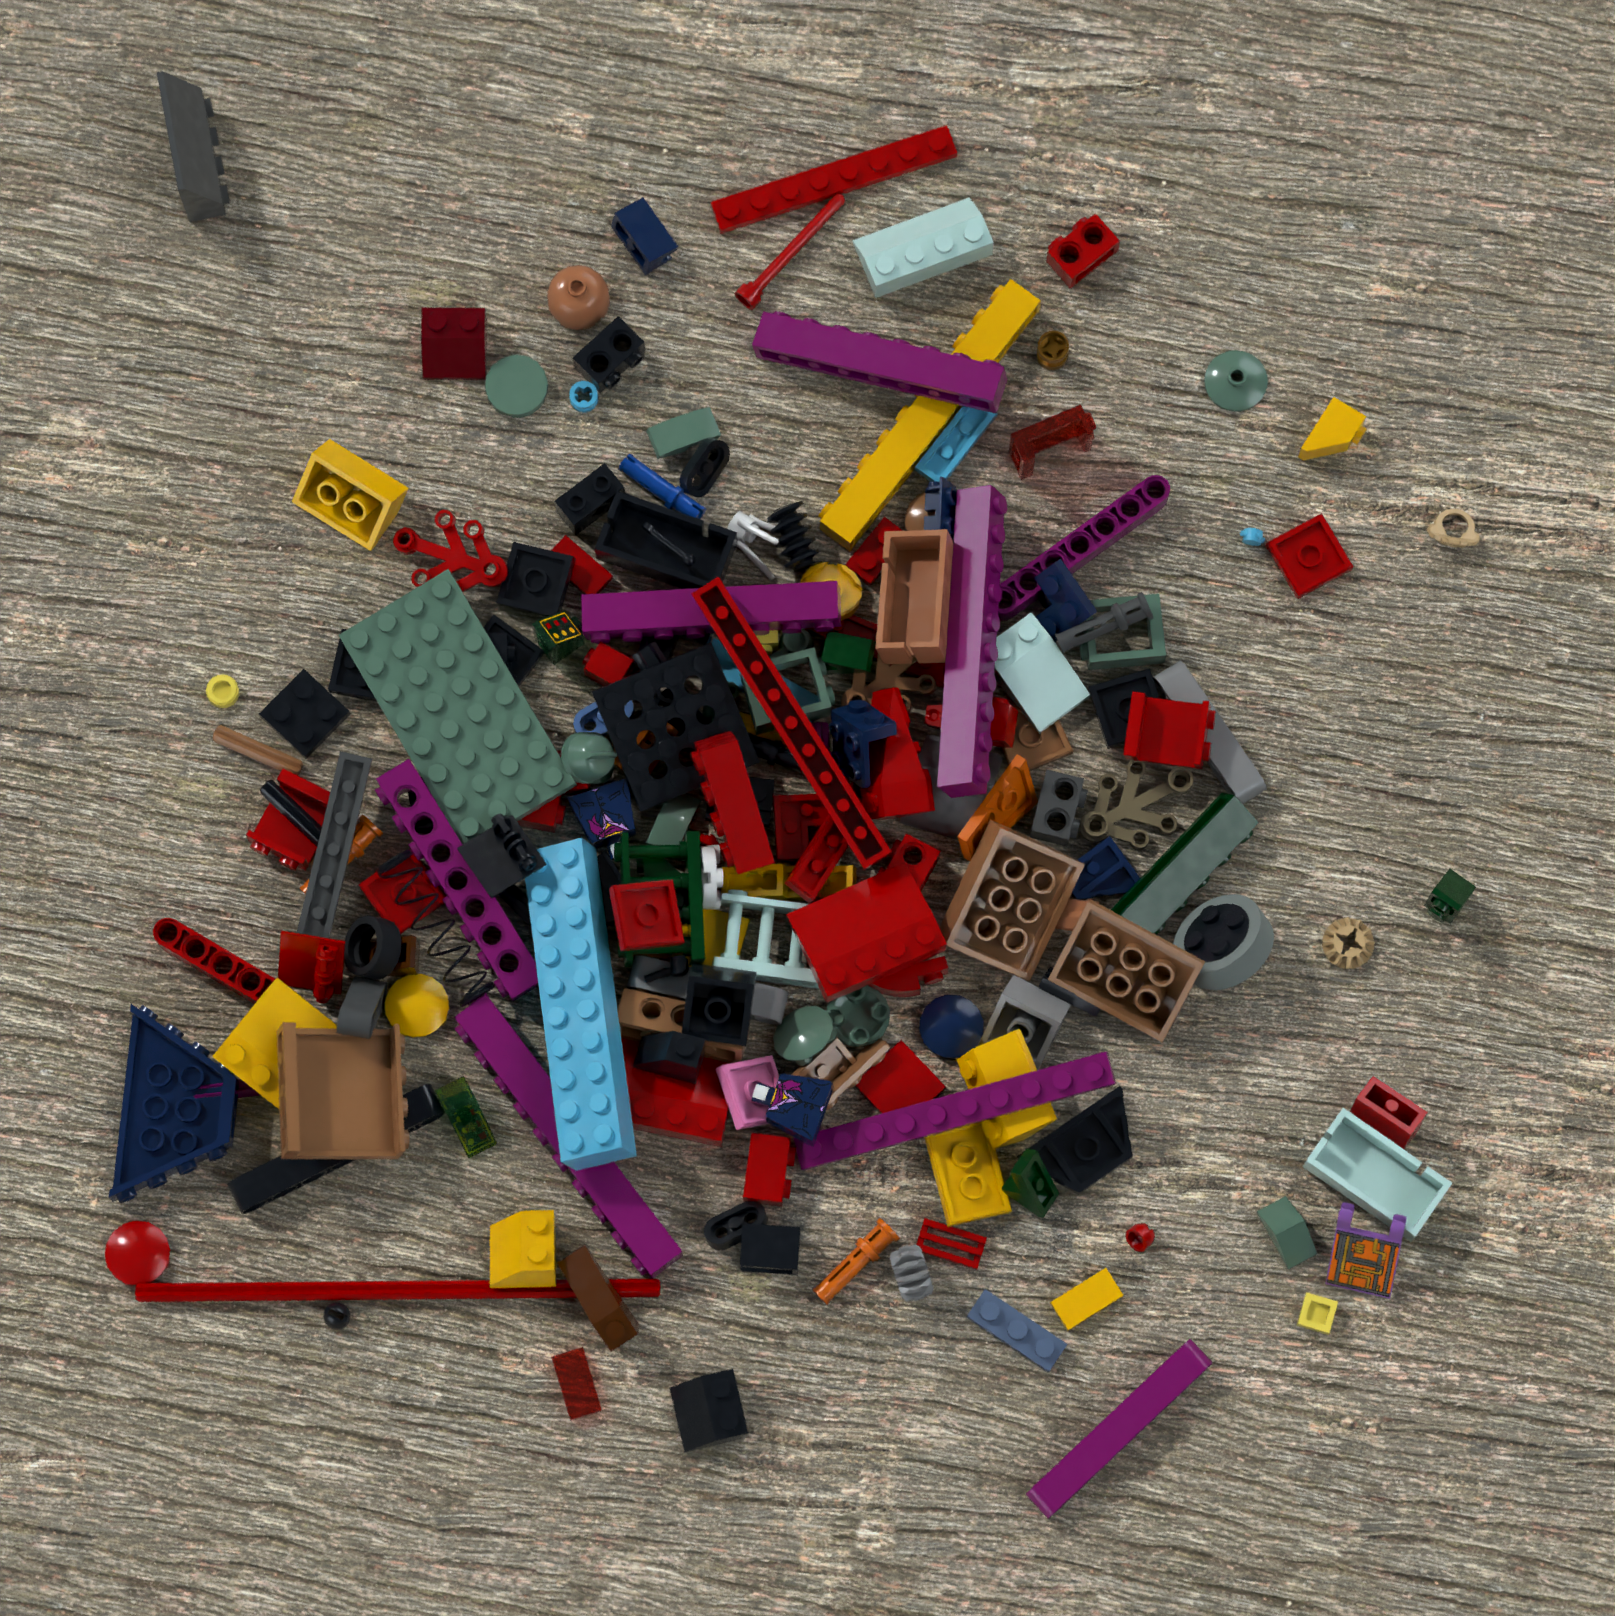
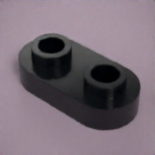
(704, 469)
(731, 1223)

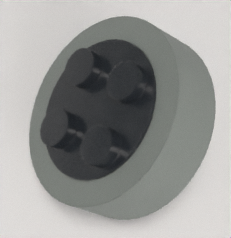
(1229, 937)

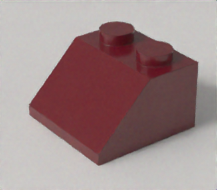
(454, 343)

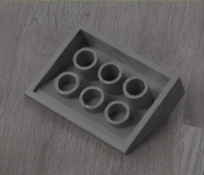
(193, 148)

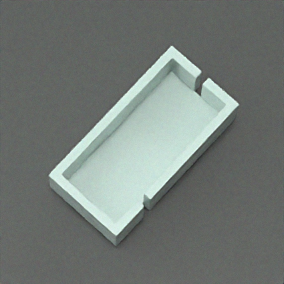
(1376, 1173)

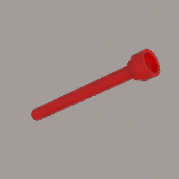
(751, 293)

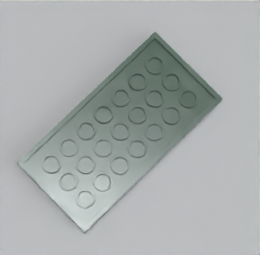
(456, 708)

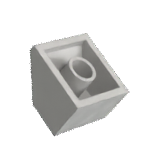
(1032, 1011)

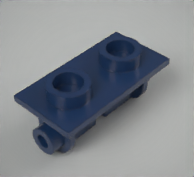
(941, 499)

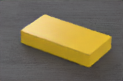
(1086, 1299)

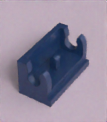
(643, 235)

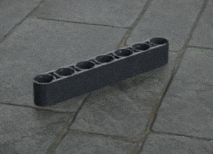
(284, 1176)

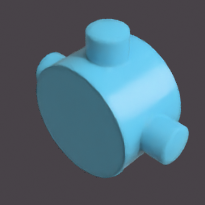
(1252, 536)

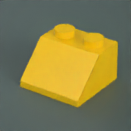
(523, 1250)

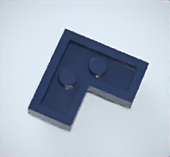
(1068, 600)

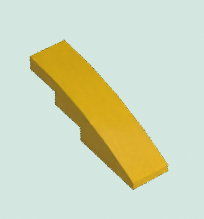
(769, 882)

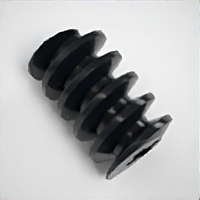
(793, 538)

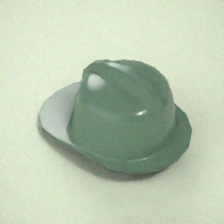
(588, 757)

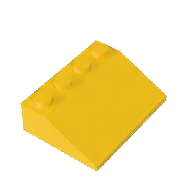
(252, 1045)

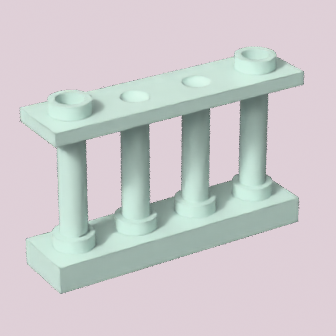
(789, 974)

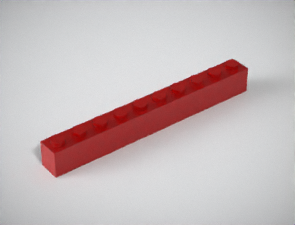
(791, 723)

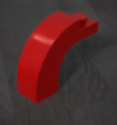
(906, 982)

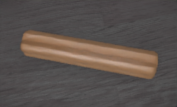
(256, 750)

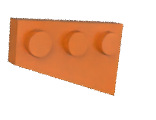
(1004, 804)

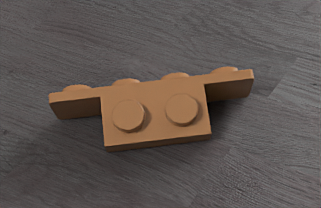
(841, 1067)

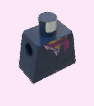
(604, 814)
(796, 1105)

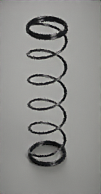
(396, 860)

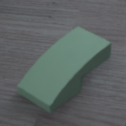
(682, 432)
(674, 820)

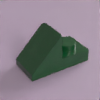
(847, 653)
(1031, 1184)

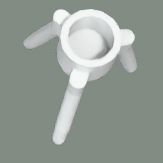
(747, 529)

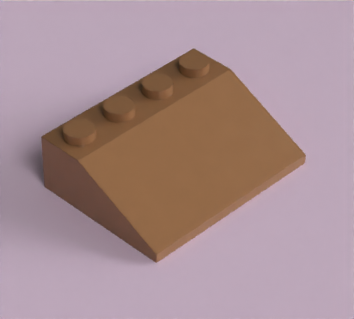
(1010, 900)
(1126, 970)

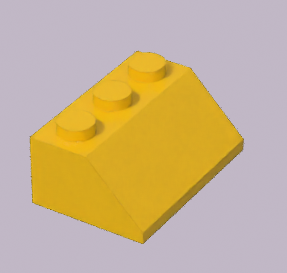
(349, 494)
(998, 1061)

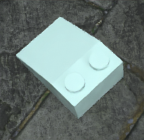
(1037, 674)

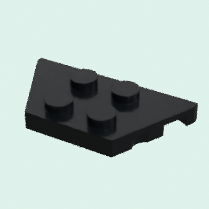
(1088, 1144)

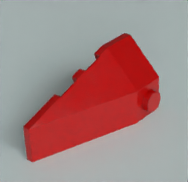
(896, 775)

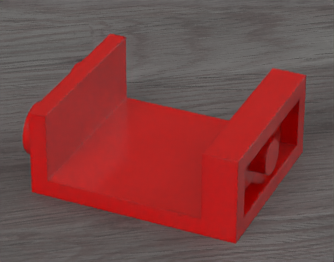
(1168, 731)
(278, 835)

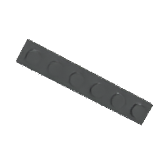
(334, 845)

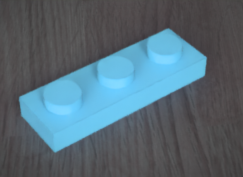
(954, 443)

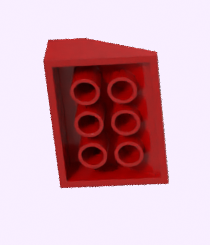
(866, 932)
(676, 1106)

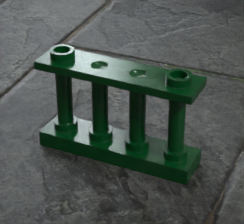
(687, 882)

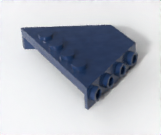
(160, 1120)

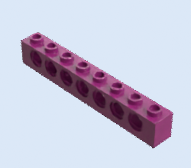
(406, 779)

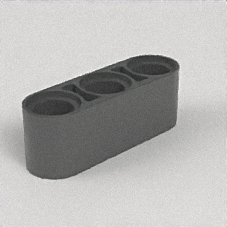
(362, 1007)

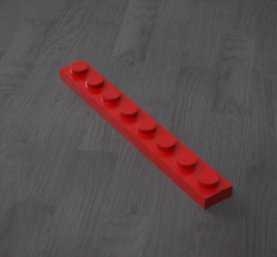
(833, 179)

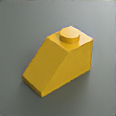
(1334, 431)

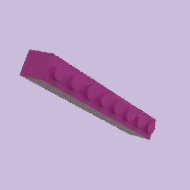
(880, 361)
(675, 612)

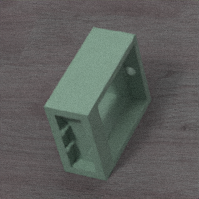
(1154, 655)
(813, 711)

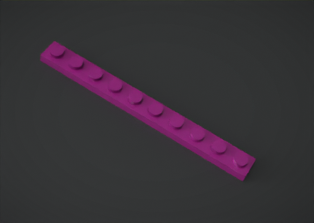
(957, 1110)

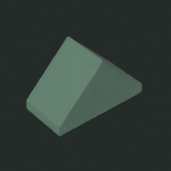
(1287, 1232)

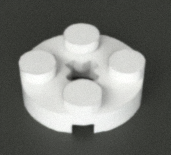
(711, 876)

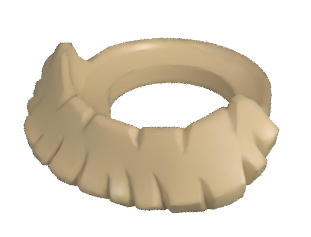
(1469, 538)

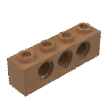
(669, 1010)

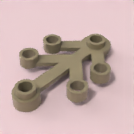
(1131, 807)

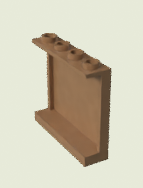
(341, 1094)

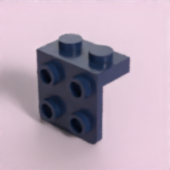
(851, 732)

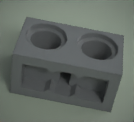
(1051, 806)

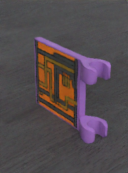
(1364, 1258)

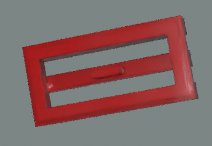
(924, 1235)

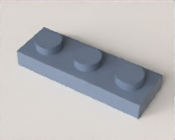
(1016, 1330)

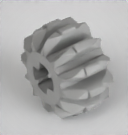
(911, 1273)

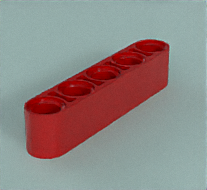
(211, 958)

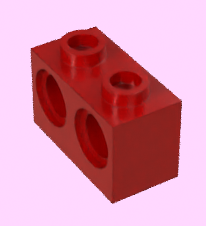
(1088, 255)
(920, 871)

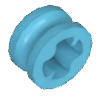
(583, 387)

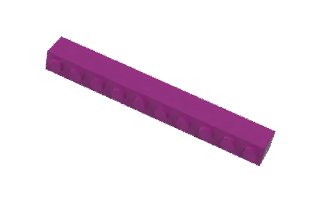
(971, 642)
(605, 1184)

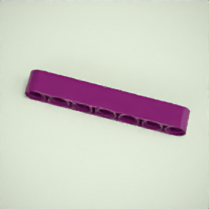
(1088, 535)
(1119, 1428)

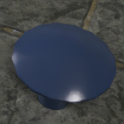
(951, 1026)

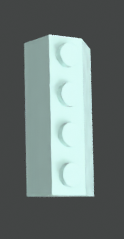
(924, 247)

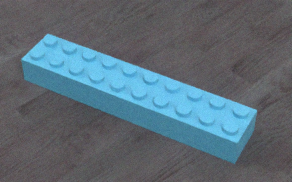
(579, 1007)

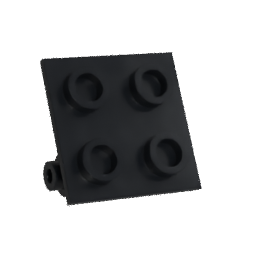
(501, 855)

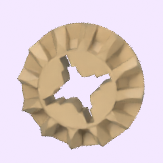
(1333, 945)

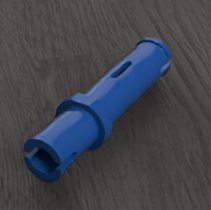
(671, 495)

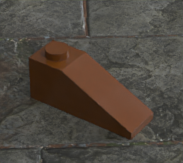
(599, 1298)

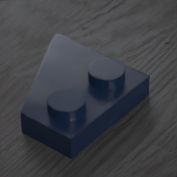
(1104, 872)

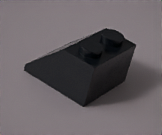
(719, 1004)
(709, 1410)

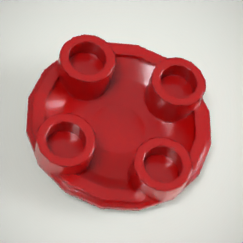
(137, 1253)

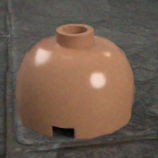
(578, 297)

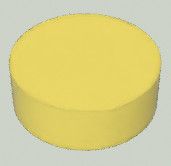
(222, 691)

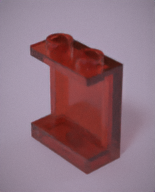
(1047, 434)

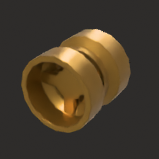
(1052, 343)

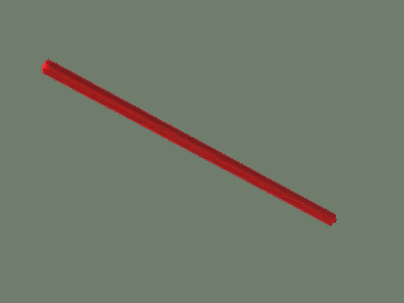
(371, 1290)

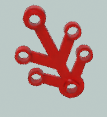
(456, 557)

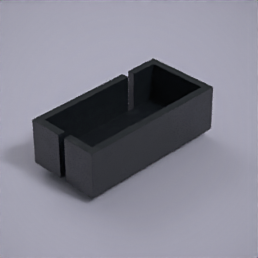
(644, 554)

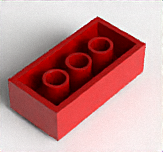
(733, 799)

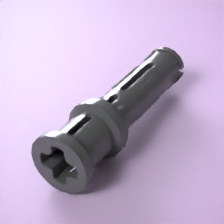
(1068, 640)

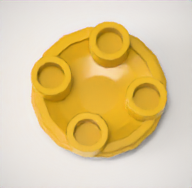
(417, 1005)

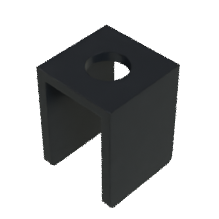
(770, 1249)

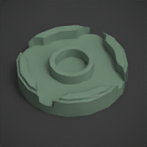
(516, 386)

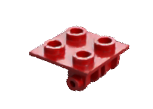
(312, 964)

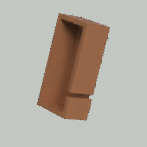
(917, 599)

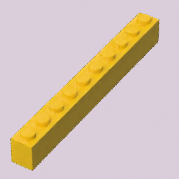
(922, 422)

